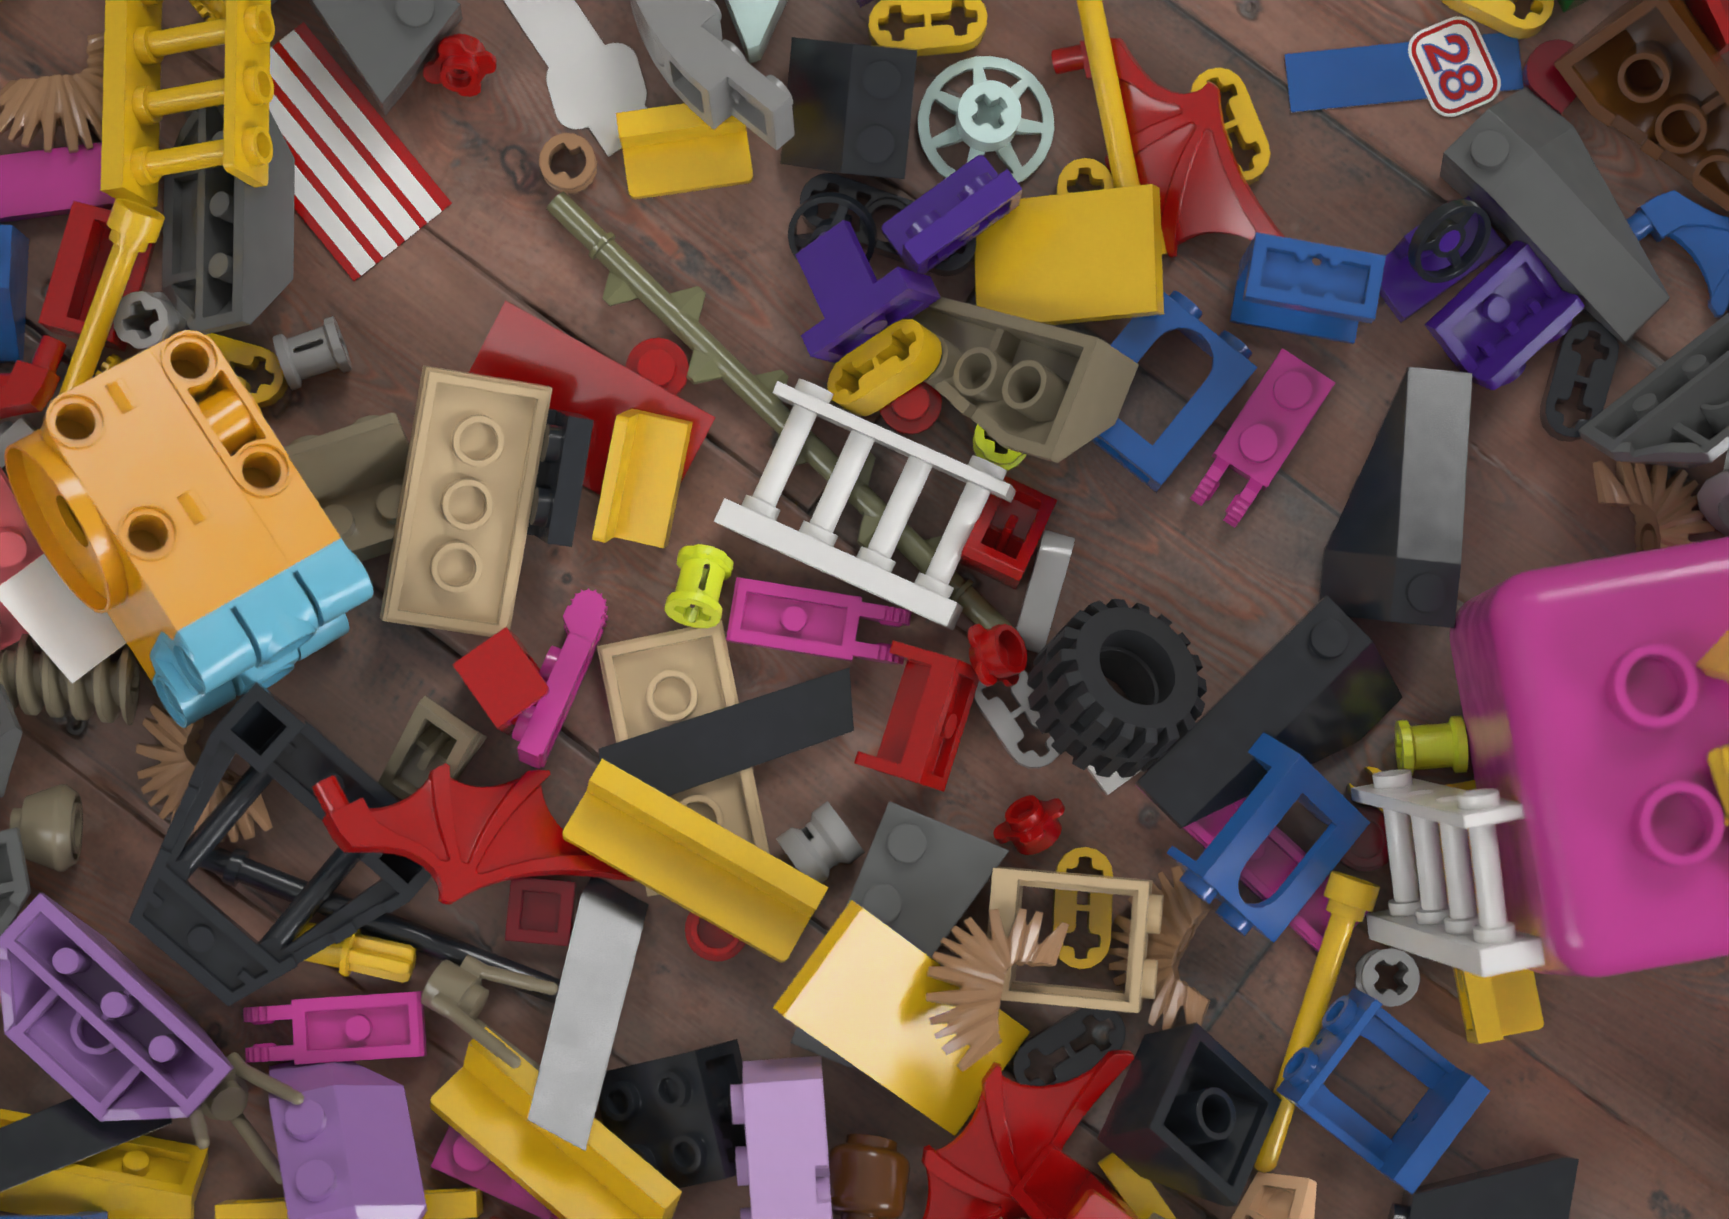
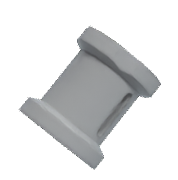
(139, 306)
(312, 353)
(1406, 977)

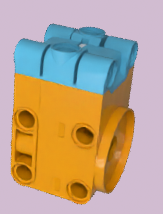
(186, 525)

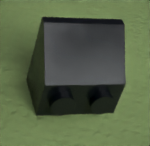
(850, 107)
(1190, 1115)

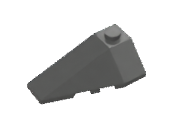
(1546, 191)

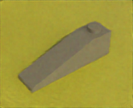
(1025, 379)

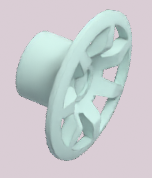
(987, 115)

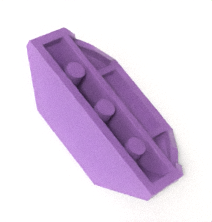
(101, 1021)
(346, 1144)

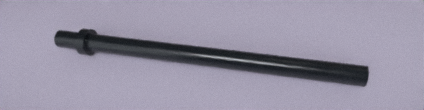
(237, 868)

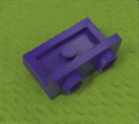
(1504, 317)

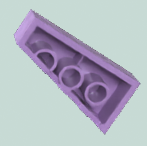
(784, 1139)

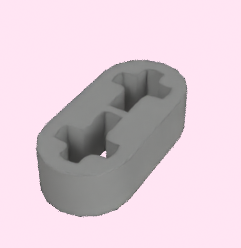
(1044, 589)
(1006, 727)

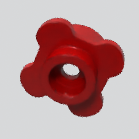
(460, 64)
(997, 654)
(1031, 824)

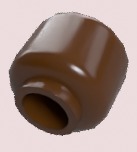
(868, 1178)

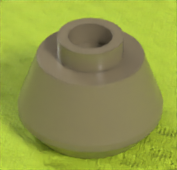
(51, 827)

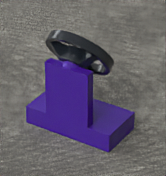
(1437, 256)
(845, 284)

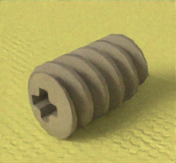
(37, 681)

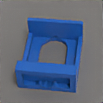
(1290, 294)
(1229, 373)
(1220, 865)
(1430, 1125)

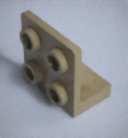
(357, 479)

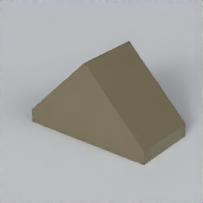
(428, 741)

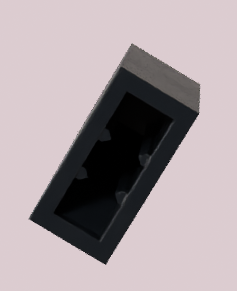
(1518, 1190)

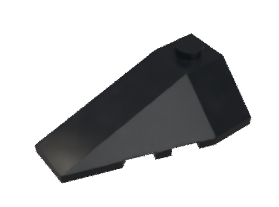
(1404, 518)
(1309, 691)

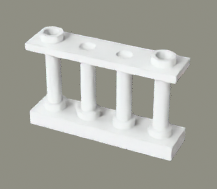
(873, 565)
(1424, 920)

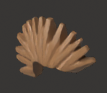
(57, 100)
(1659, 505)
(178, 759)
(1180, 919)
(981, 976)

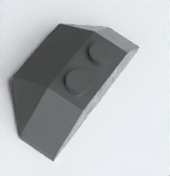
(224, 240)
(1675, 412)

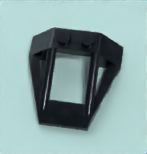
(196, 931)

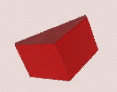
(1007, 534)

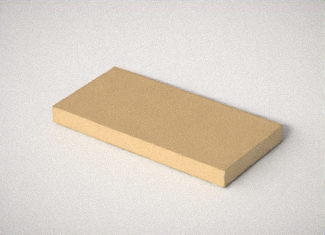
(465, 502)
(675, 679)

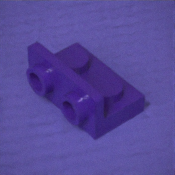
(951, 214)

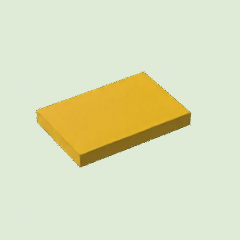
(1075, 257)

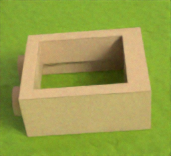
(1145, 919)

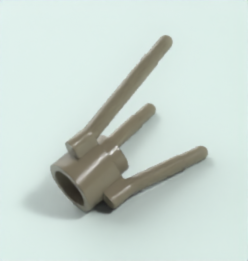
(458, 996)
(230, 1101)

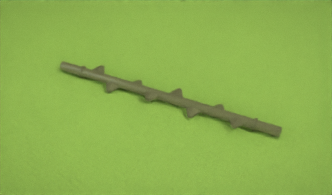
(712, 361)

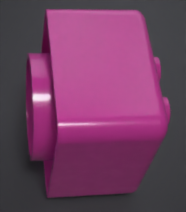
(1602, 729)

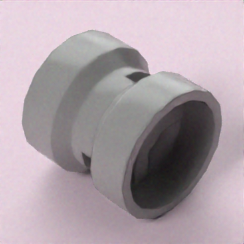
(820, 844)

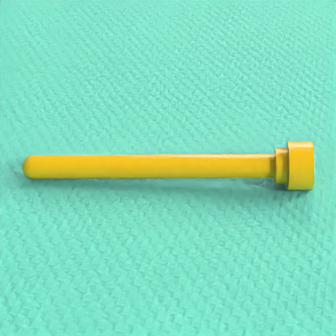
(1108, 95)
(131, 231)
(1348, 903)

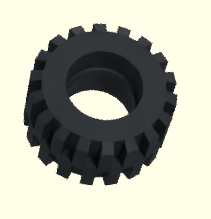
(1089, 715)

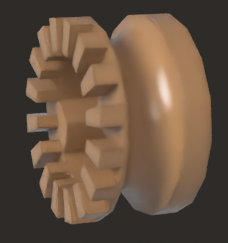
(562, 181)

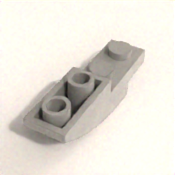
(711, 71)

